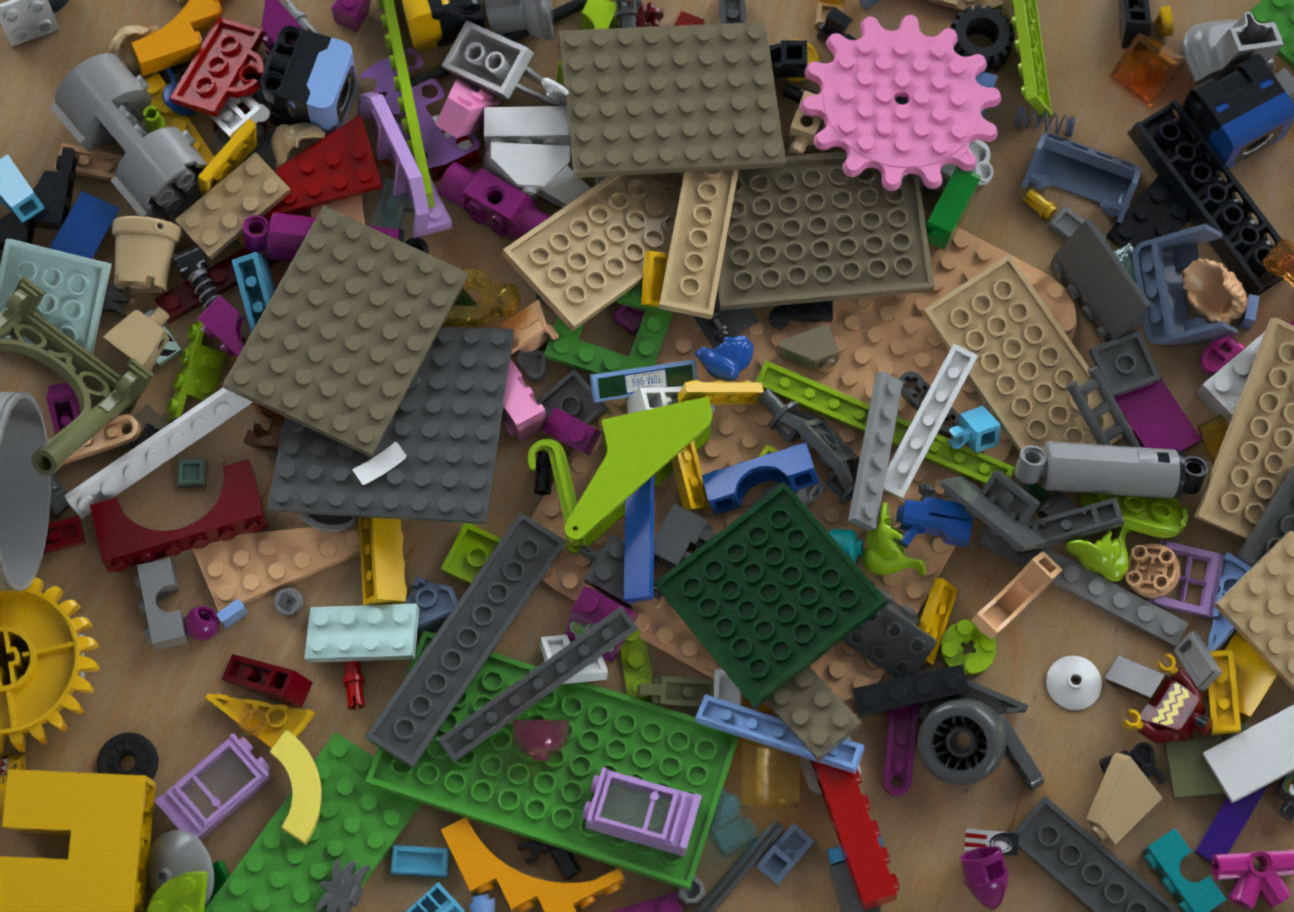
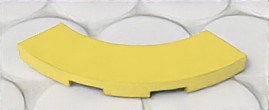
(305, 786)

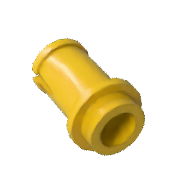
(1040, 204)

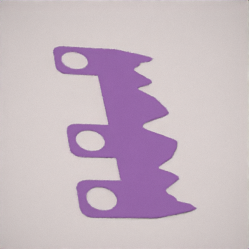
(439, 148)

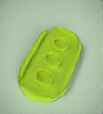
(1146, 514)

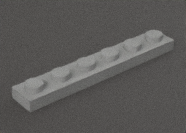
(875, 451)

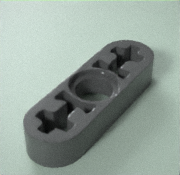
(921, 384)
(1020, 758)

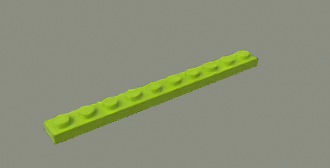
(406, 102)
(854, 415)

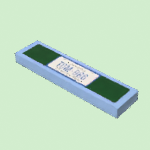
(626, 382)

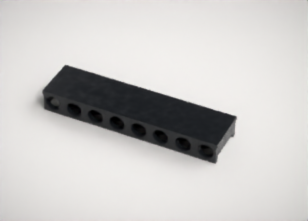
(1206, 195)

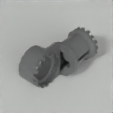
(627, 15)

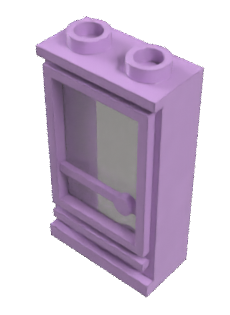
(215, 788)
(641, 812)

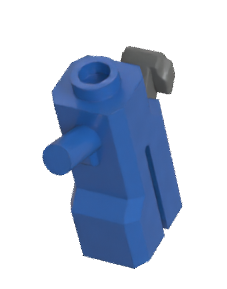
(934, 518)

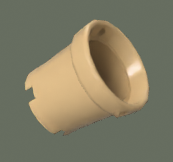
(144, 253)

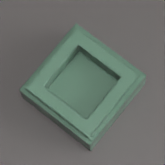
(191, 473)

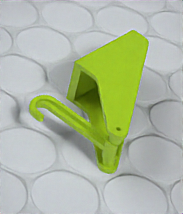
(635, 450)

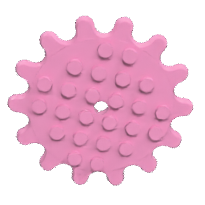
(893, 137)

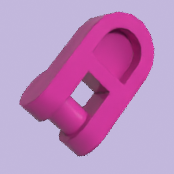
(1215, 358)

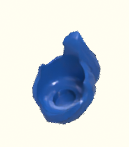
(728, 358)

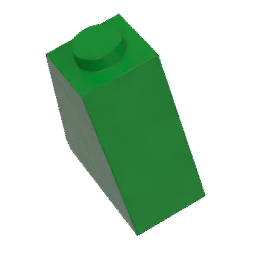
(951, 207)

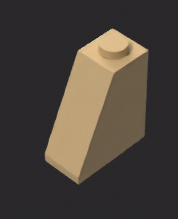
(1121, 800)

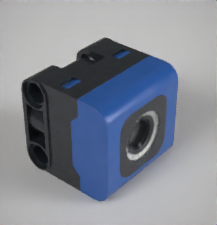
(1241, 111)

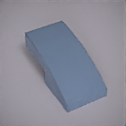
(785, 853)

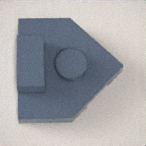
(434, 603)

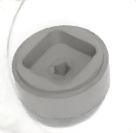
(288, 601)

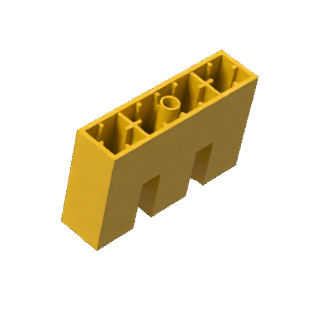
(108, 847)

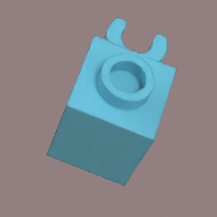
(976, 429)

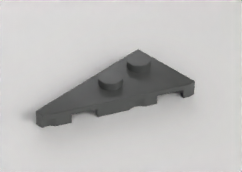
(998, 702)

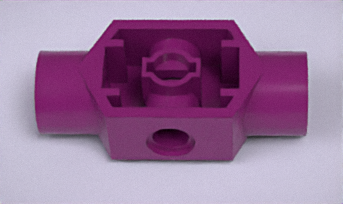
(490, 201)

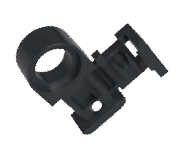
(835, 23)

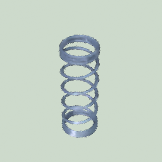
(1069, 126)

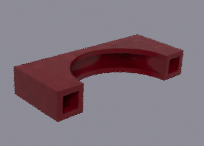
(129, 544)

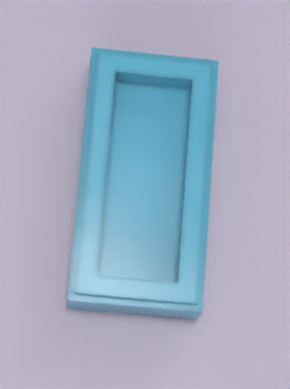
(420, 861)

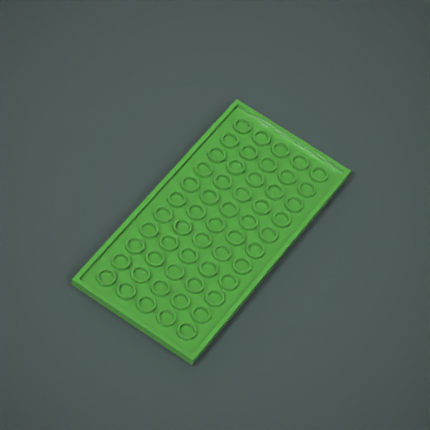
(548, 797)

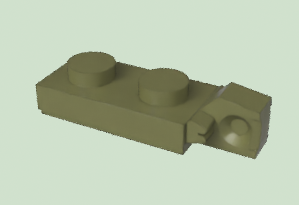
(677, 691)

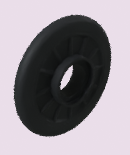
(128, 745)

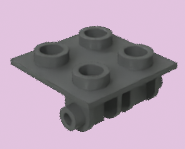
(725, 323)

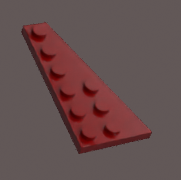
(329, 170)

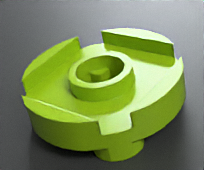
(952, 651)

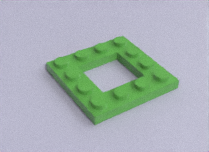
(594, 359)

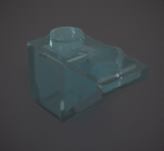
(729, 827)

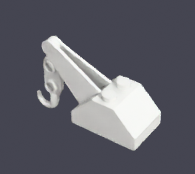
(497, 65)
(536, 171)

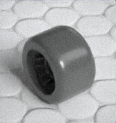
(940, 746)

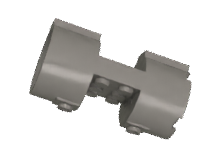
(105, 106)

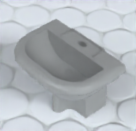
(518, 15)
(1220, 45)

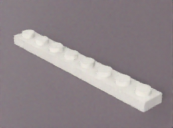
(156, 450)

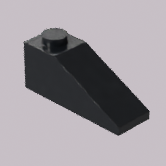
(1133, 19)

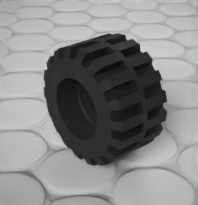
(987, 23)

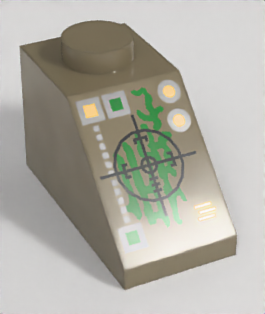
(811, 348)

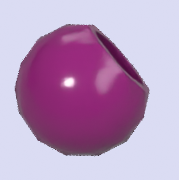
(201, 623)

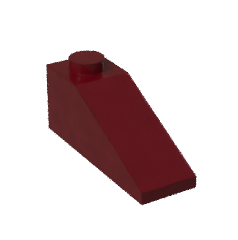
(268, 680)

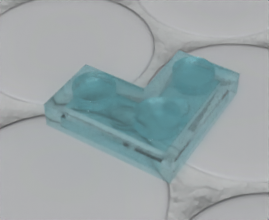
(390, 208)

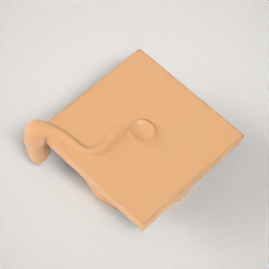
(530, 328)

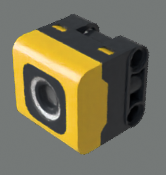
(439, 21)

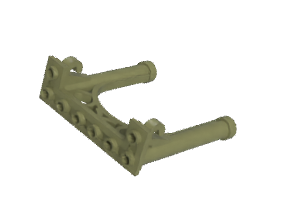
(76, 367)

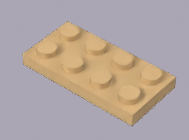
(220, 213)

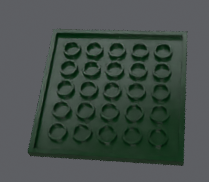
(770, 594)

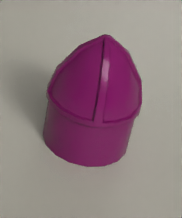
(986, 874)

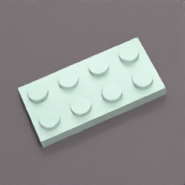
(362, 633)

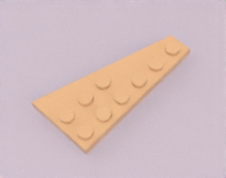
(270, 560)

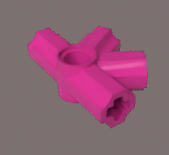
(1250, 882)

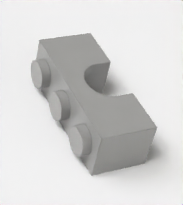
(156, 581)

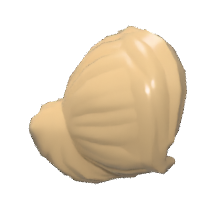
(122, 47)
(292, 140)

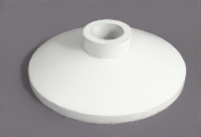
(1067, 694)

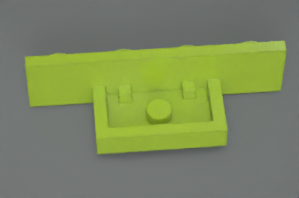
(198, 373)

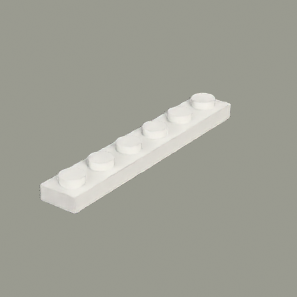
(928, 420)

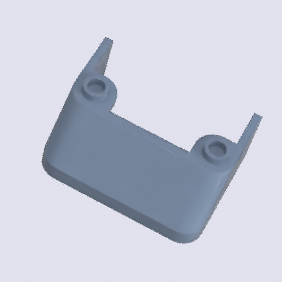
(1083, 172)
(1160, 279)

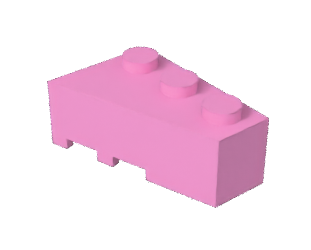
(465, 109)
(520, 409)

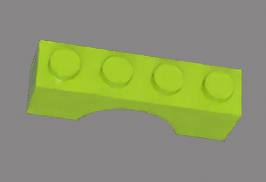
(595, 15)

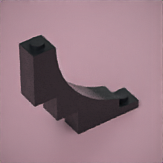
(55, 194)

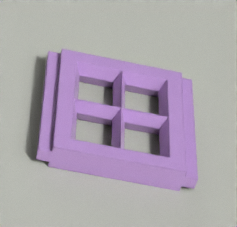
(1210, 584)

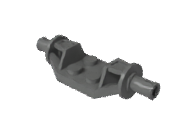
(817, 435)

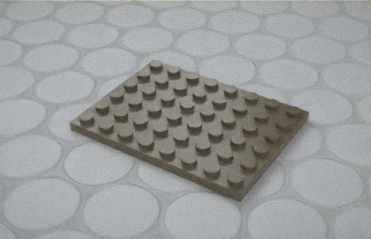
(670, 99)
(822, 236)
(346, 331)

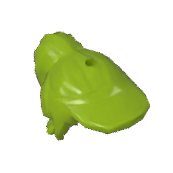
(883, 552)
(1105, 557)

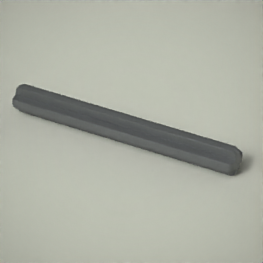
(741, 867)

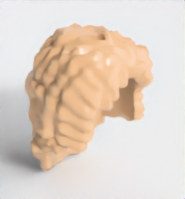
(1214, 291)

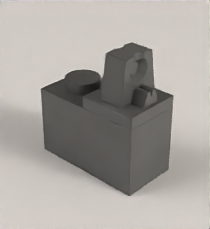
(678, 535)

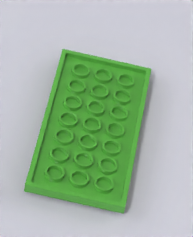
(352, 826)

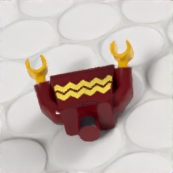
(1174, 712)

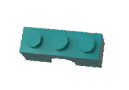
(1165, 858)

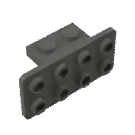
(1000, 505)
(893, 639)

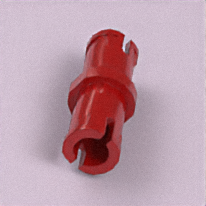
(353, 683)

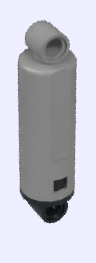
(1111, 469)

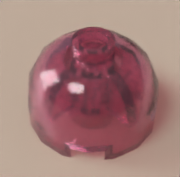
(540, 737)

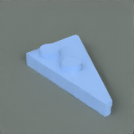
(1221, 629)

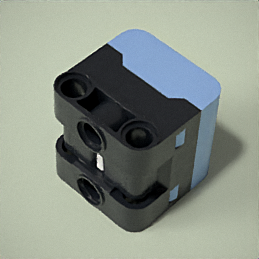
(309, 79)

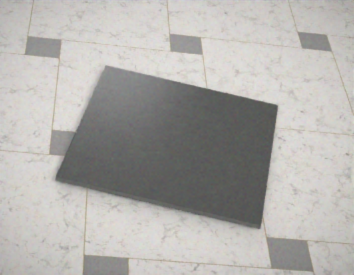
(442, 425)

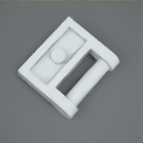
(232, 118)

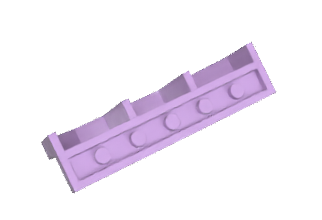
(407, 176)

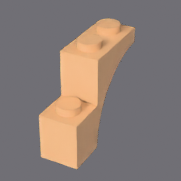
(1016, 595)

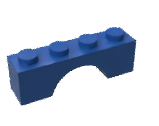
(729, 485)

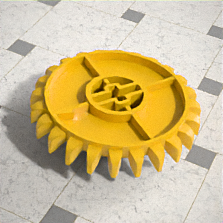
(50, 672)

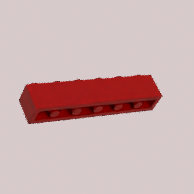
(857, 835)

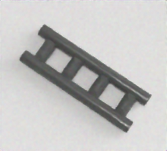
(1108, 404)

